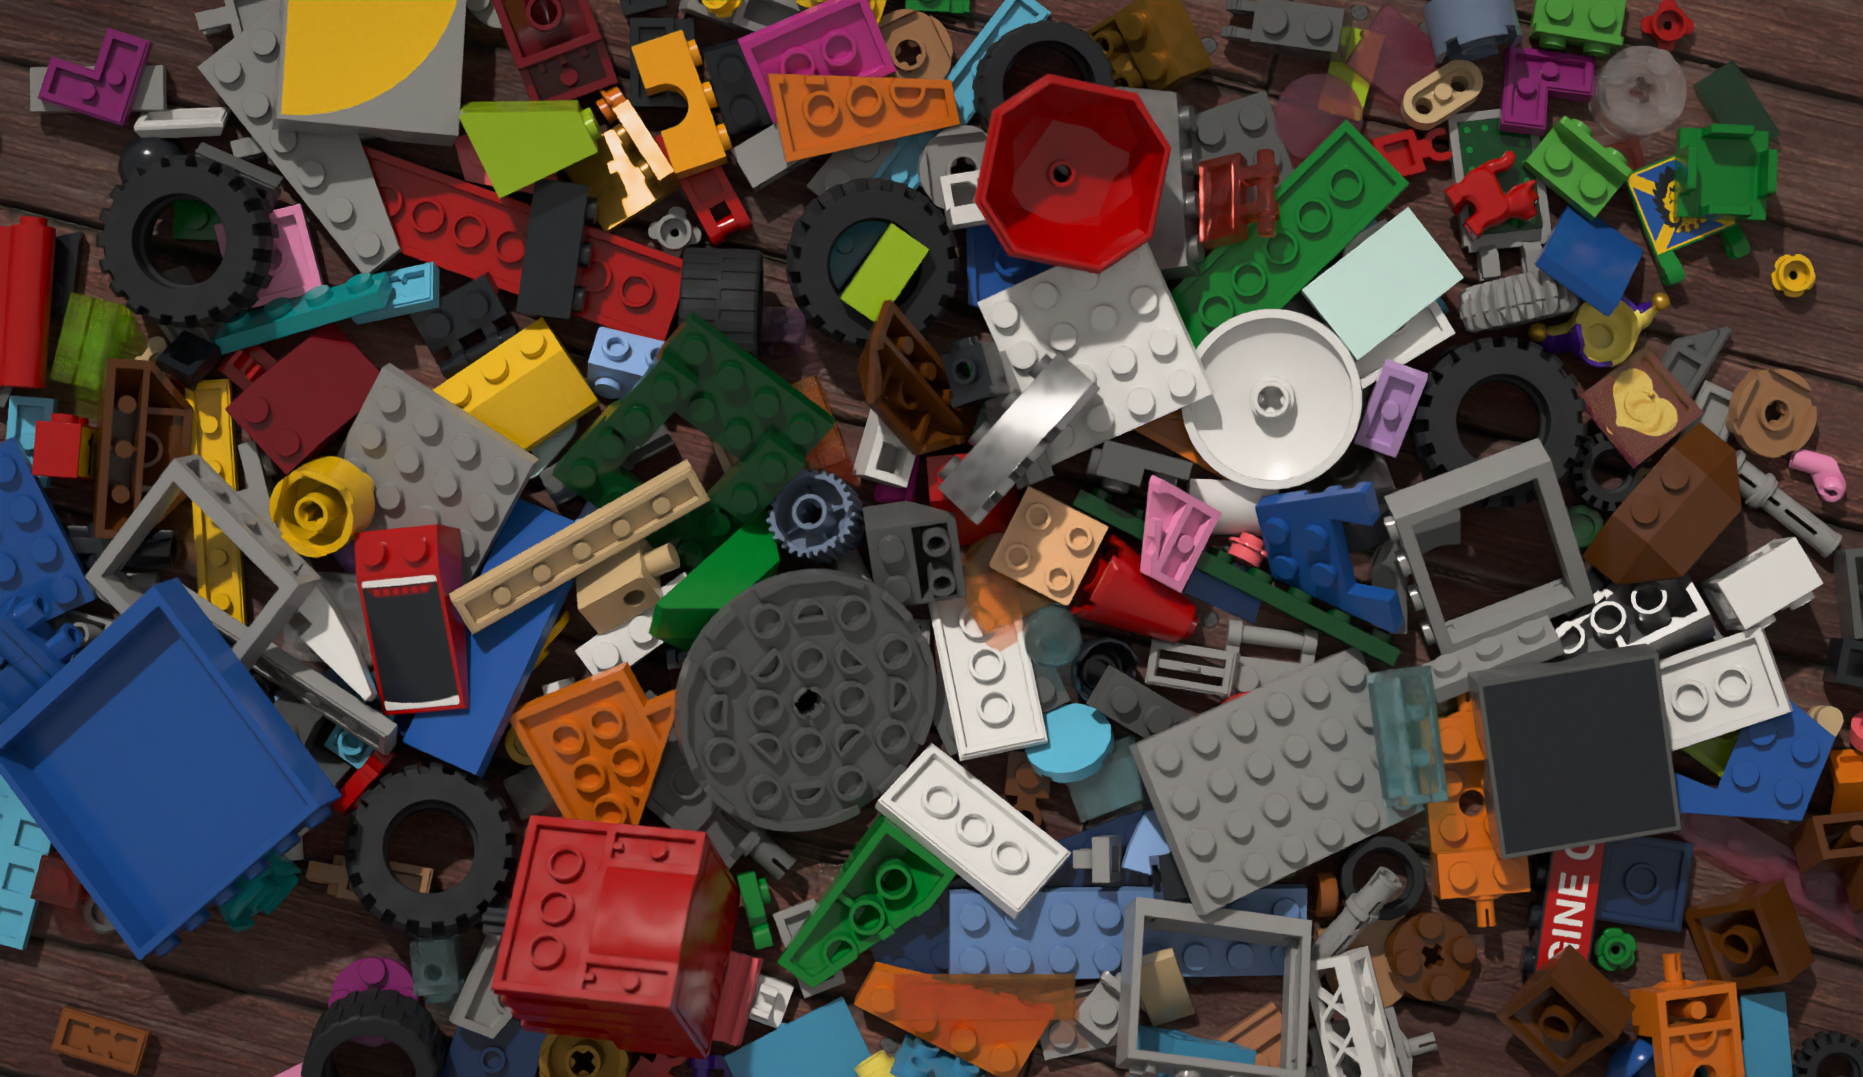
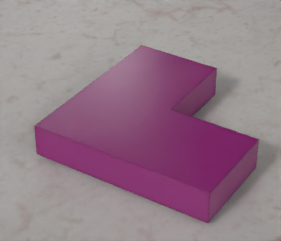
(1532, 78)
(109, 88)

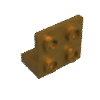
(626, 171)

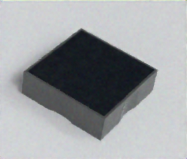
(1575, 751)

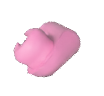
(1824, 472)

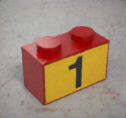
(64, 448)

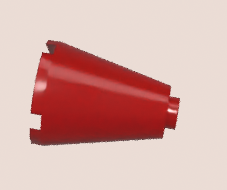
(1126, 599)

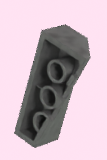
(1175, 233)
(1017, 438)

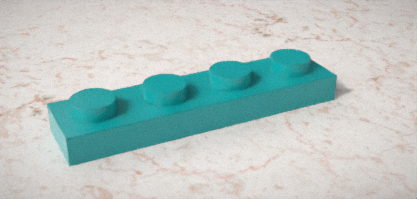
(314, 309)

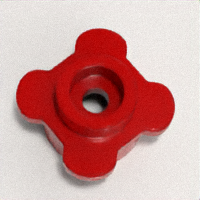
(1675, 16)

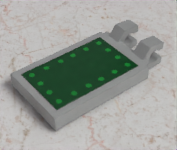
(1473, 141)

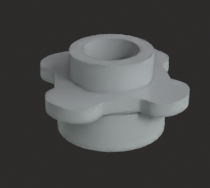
(674, 220)

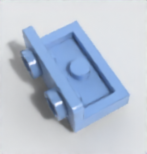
(619, 361)

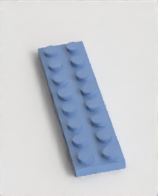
(1084, 930)

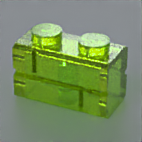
(89, 335)

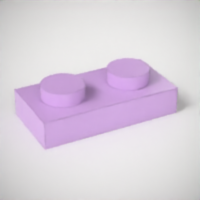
(1390, 408)

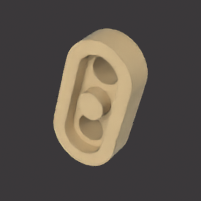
(1439, 96)

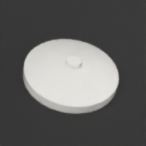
(1280, 399)

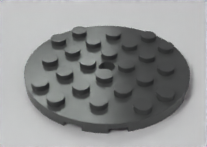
(754, 664)

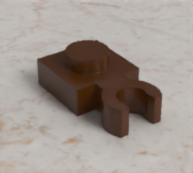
(1025, 784)

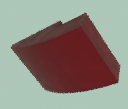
(556, 48)

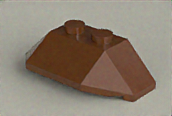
(910, 387)
(138, 434)
(1671, 513)

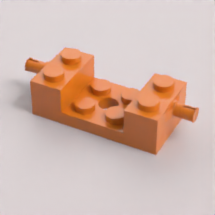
(1461, 843)
(1690, 1023)

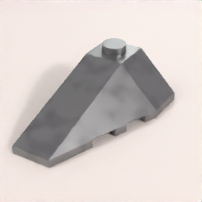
(1658, 613)

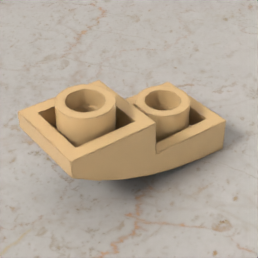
(1164, 988)

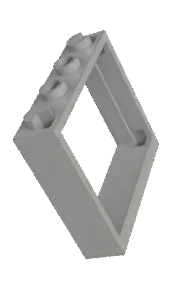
(1465, 486)
(238, 522)
(1222, 924)

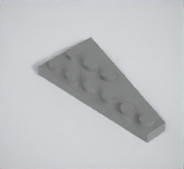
(323, 169)

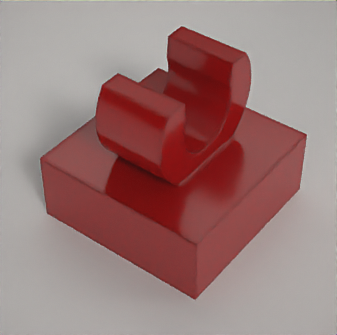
(247, 365)

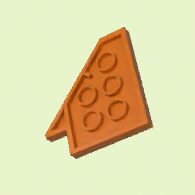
(598, 744)

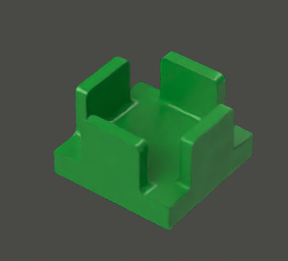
(1723, 173)

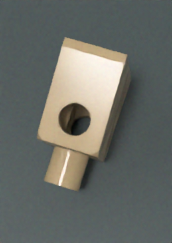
(624, 584)

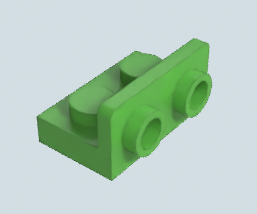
(1579, 23)
(1578, 166)

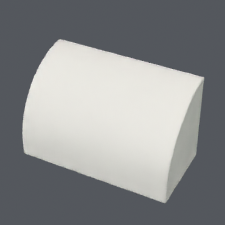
(1233, 501)

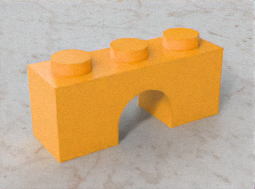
(670, 65)

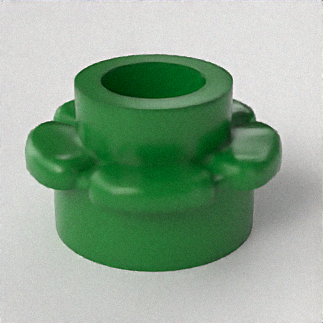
(1610, 938)

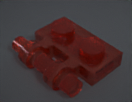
(1224, 198)

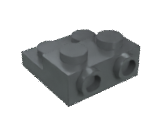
(1123, 467)

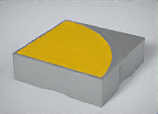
(371, 68)

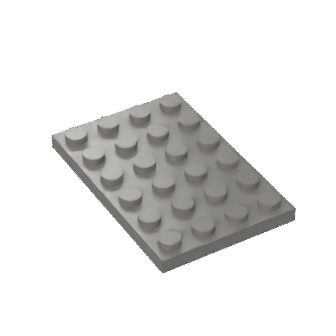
(1269, 781)

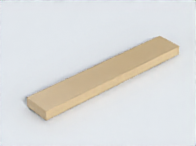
(579, 547)

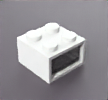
(1762, 584)

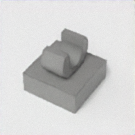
(1103, 858)

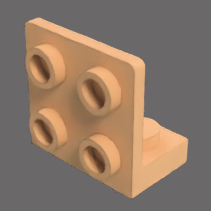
(1048, 545)

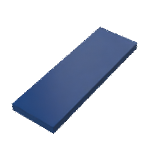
(497, 657)

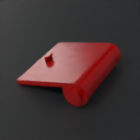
(25, 301)

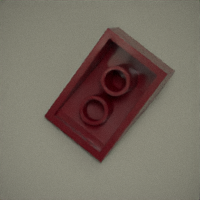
(306, 398)

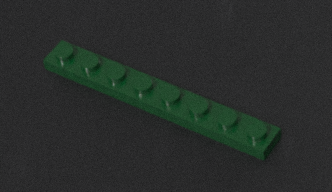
(1254, 583)

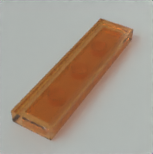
(984, 997)

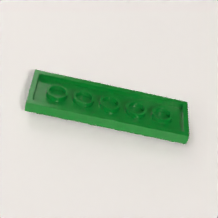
(1321, 213)

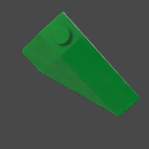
(871, 896)

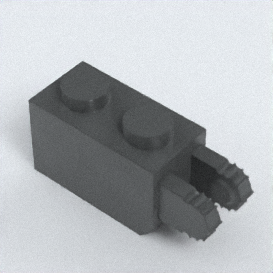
(1292, 29)

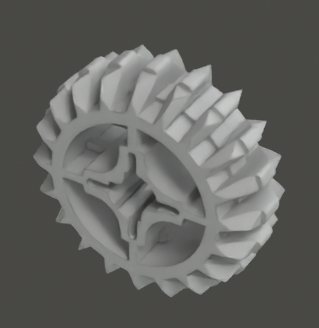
(1514, 302)

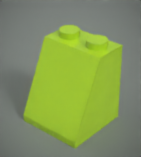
(528, 139)

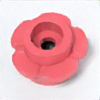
(1247, 550)

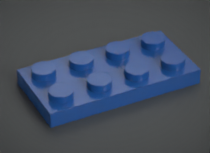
(33, 541)

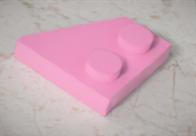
(1174, 533)

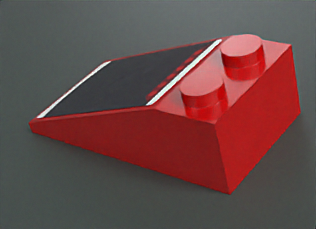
(410, 618)

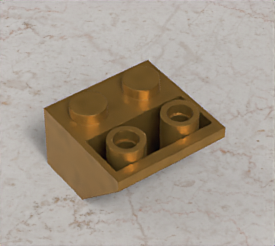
(1152, 45)

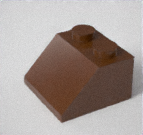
(1750, 936)
(1566, 1011)

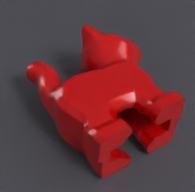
(1488, 201)

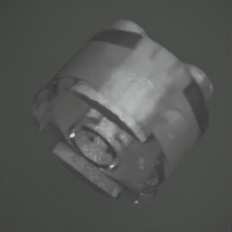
(1650, 71)

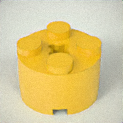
(322, 505)

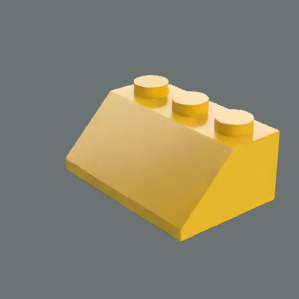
(523, 387)

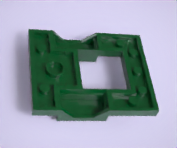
(728, 400)

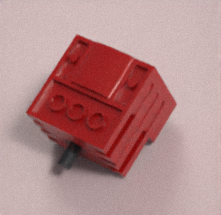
(617, 935)

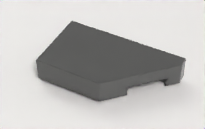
(1692, 356)

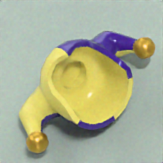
(1599, 338)

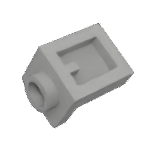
(1101, 1009)

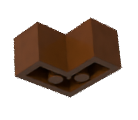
(1833, 845)

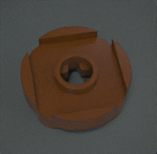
(1406, 960)

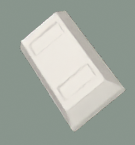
(182, 122)

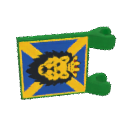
(1653, 200)

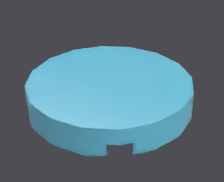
(1076, 743)

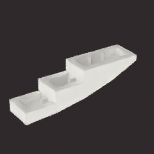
(335, 643)

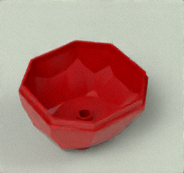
(1112, 183)

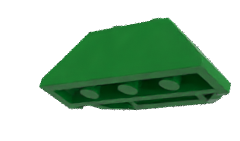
(732, 568)

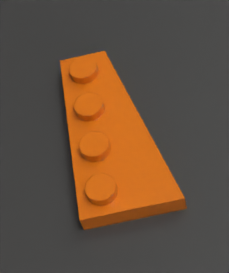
(847, 112)
(991, 1045)

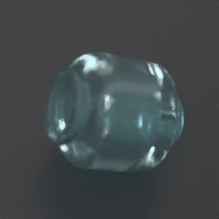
(1052, 636)

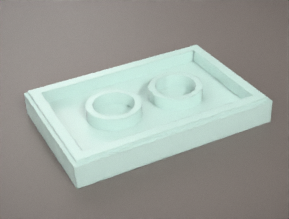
(1382, 284)

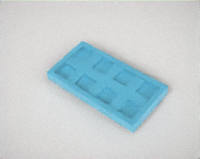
(20, 855)

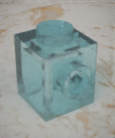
(437, 968)

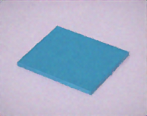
(811, 1046)

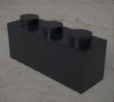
(557, 250)

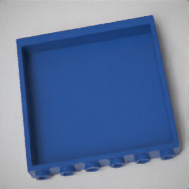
(161, 770)

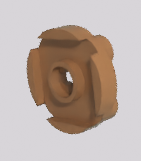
(922, 32)
(1748, 418)

